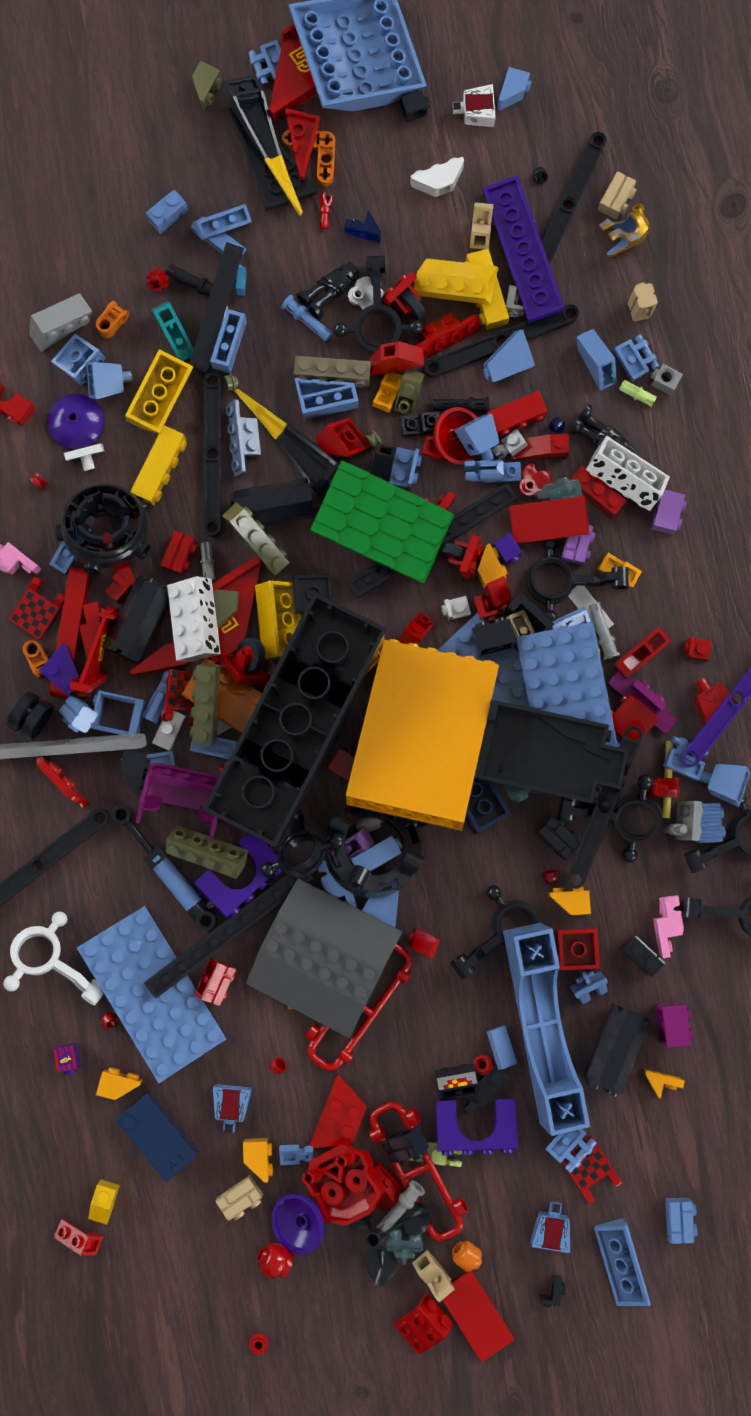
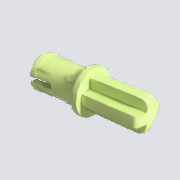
(637, 393)

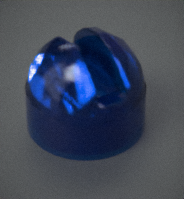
(557, 425)

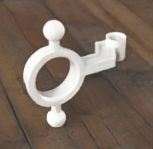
(91, 991)

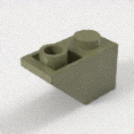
(206, 82)
(408, 392)
(225, 605)

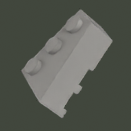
(59, 321)

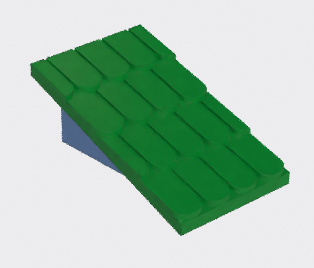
(382, 522)

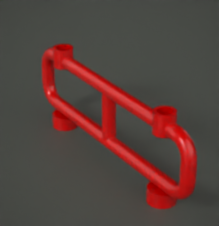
(316, 1034)
(410, 1118)

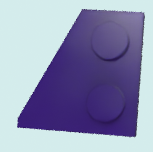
(61, 669)

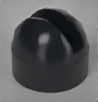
(540, 180)

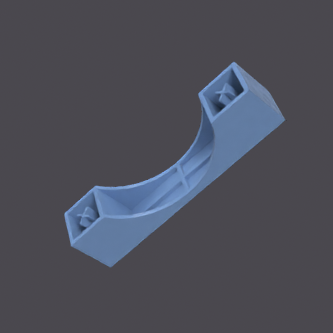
(553, 1076)

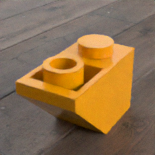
(490, 567)
(573, 902)
(116, 1084)
(256, 1157)

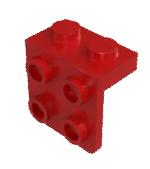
(632, 713)
(424, 1325)

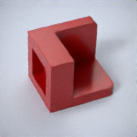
(119, 588)

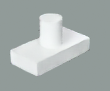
(85, 455)
(169, 731)

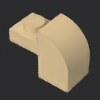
(481, 226)
(433, 1275)

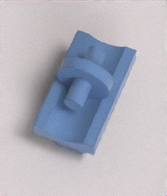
(588, 982)

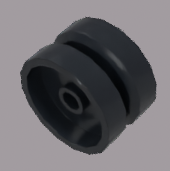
(30, 715)

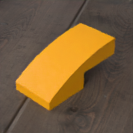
(388, 391)
(610, 561)

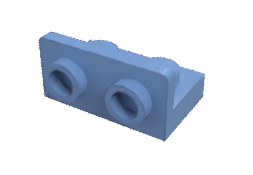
(404, 468)

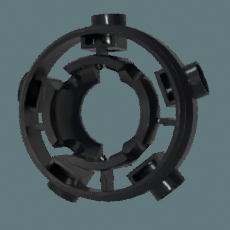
(89, 503)

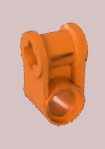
(112, 316)
(36, 660)

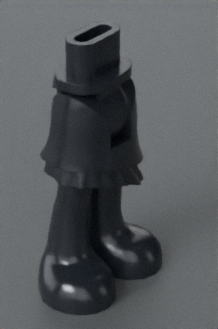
(333, 283)
(604, 430)

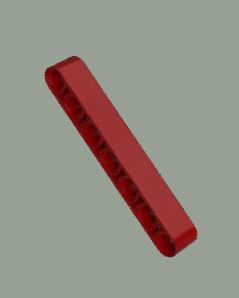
(72, 616)

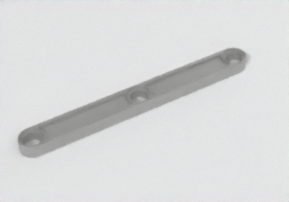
(72, 746)

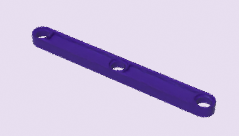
(718, 721)

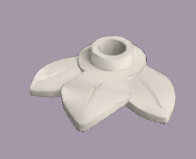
(365, 290)

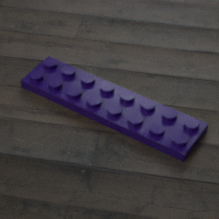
(523, 249)

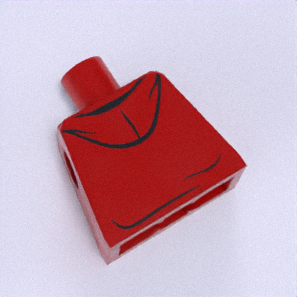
(709, 698)

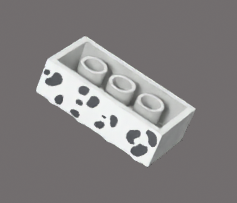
(628, 473)
(193, 619)

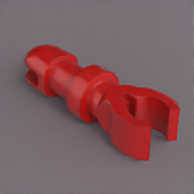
(324, 211)

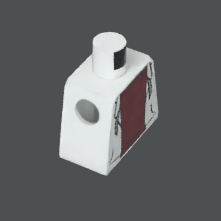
(477, 106)

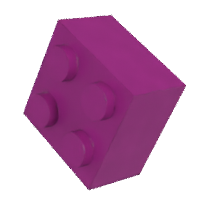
(673, 1024)

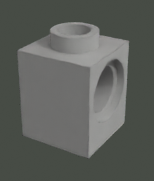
(666, 387)

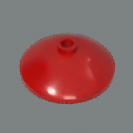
(445, 426)

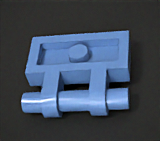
(270, 54)
(632, 360)
(673, 760)
(565, 1142)

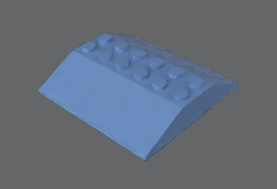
(357, 52)

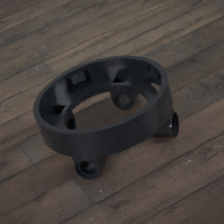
(358, 878)

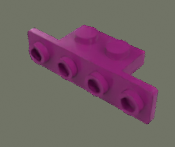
(642, 691)

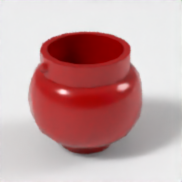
(275, 1260)

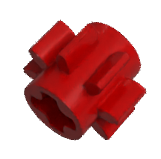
(157, 279)

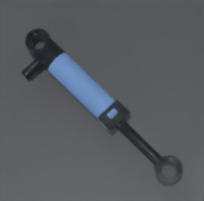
(169, 874)

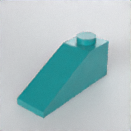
(173, 331)

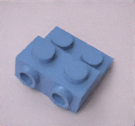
(73, 358)

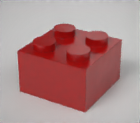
(577, 948)

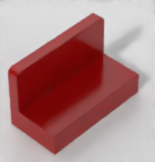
(391, 1186)

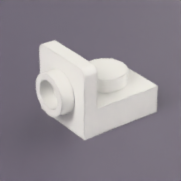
(456, 608)

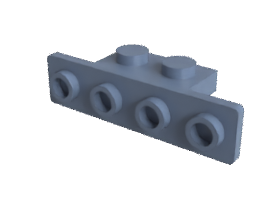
(243, 437)

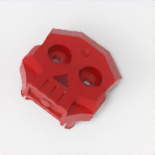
(352, 1198)

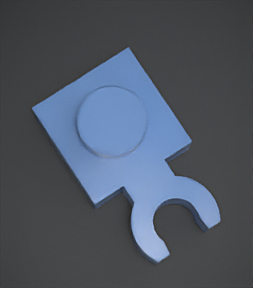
(292, 1154)

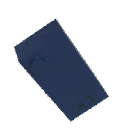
(484, 806)
(157, 1136)

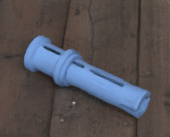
(300, 313)

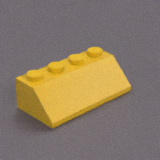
(456, 281)
(158, 392)
(276, 616)

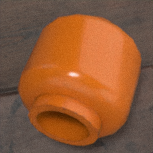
(467, 1255)

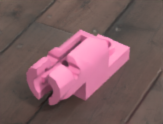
(12, 559)
(668, 925)

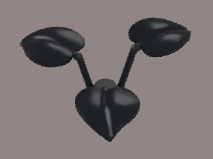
(381, 1264)

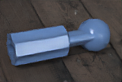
(156, 704)

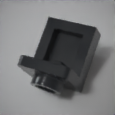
(557, 1290)

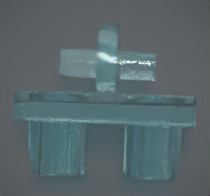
(396, 1243)

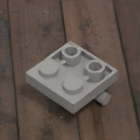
(687, 821)

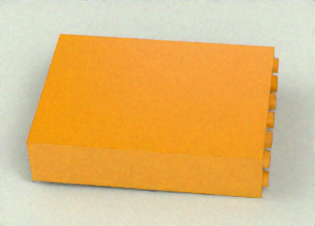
(422, 734)

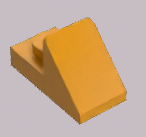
(657, 1080)

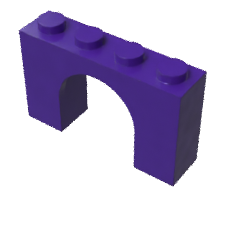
(227, 899)
(451, 1140)

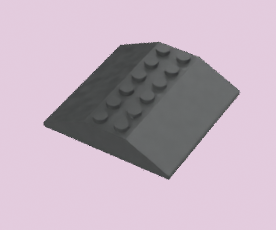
(323, 957)

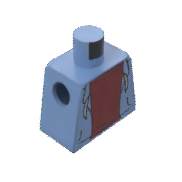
(230, 1104)
(552, 1230)

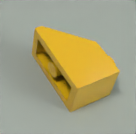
(103, 1201)

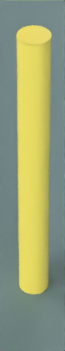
(667, 774)

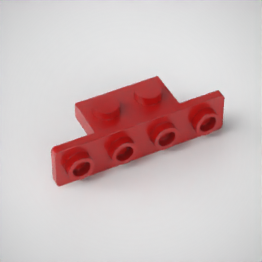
(446, 332)

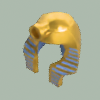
(632, 230)

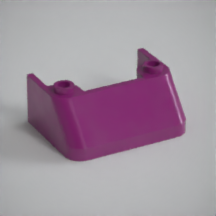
(179, 788)

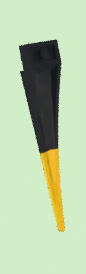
(251, 108)
(306, 455)

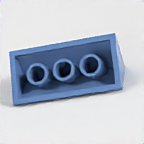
(622, 1264)

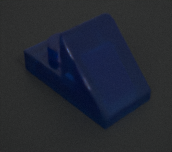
(368, 230)

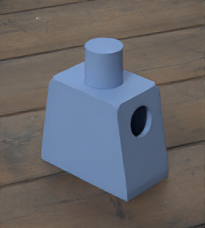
(106, 379)
(479, 436)
(727, 782)

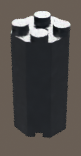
(277, 501)
(138, 619)
(616, 1050)

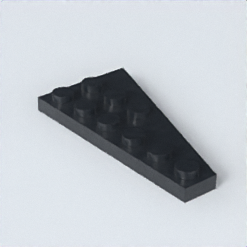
(266, 183)

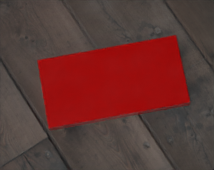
(549, 519)
(477, 1316)

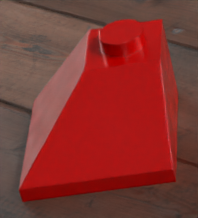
(342, 439)

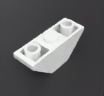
(439, 178)

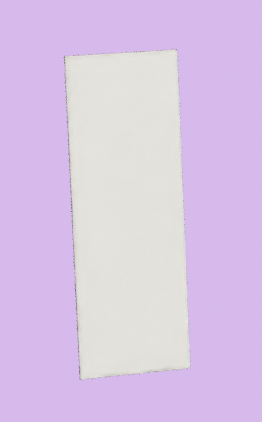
(582, 598)

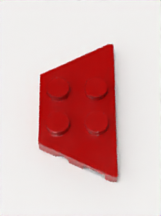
(65, 784)
(340, 1117)

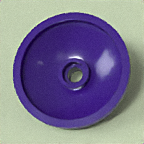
(81, 431)
(291, 1229)

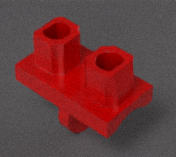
(664, 787)

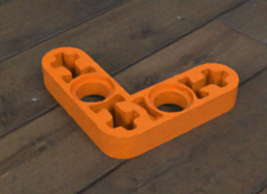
(322, 149)

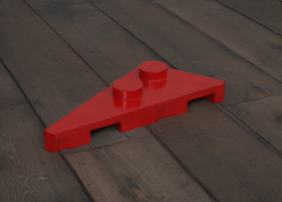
(303, 132)

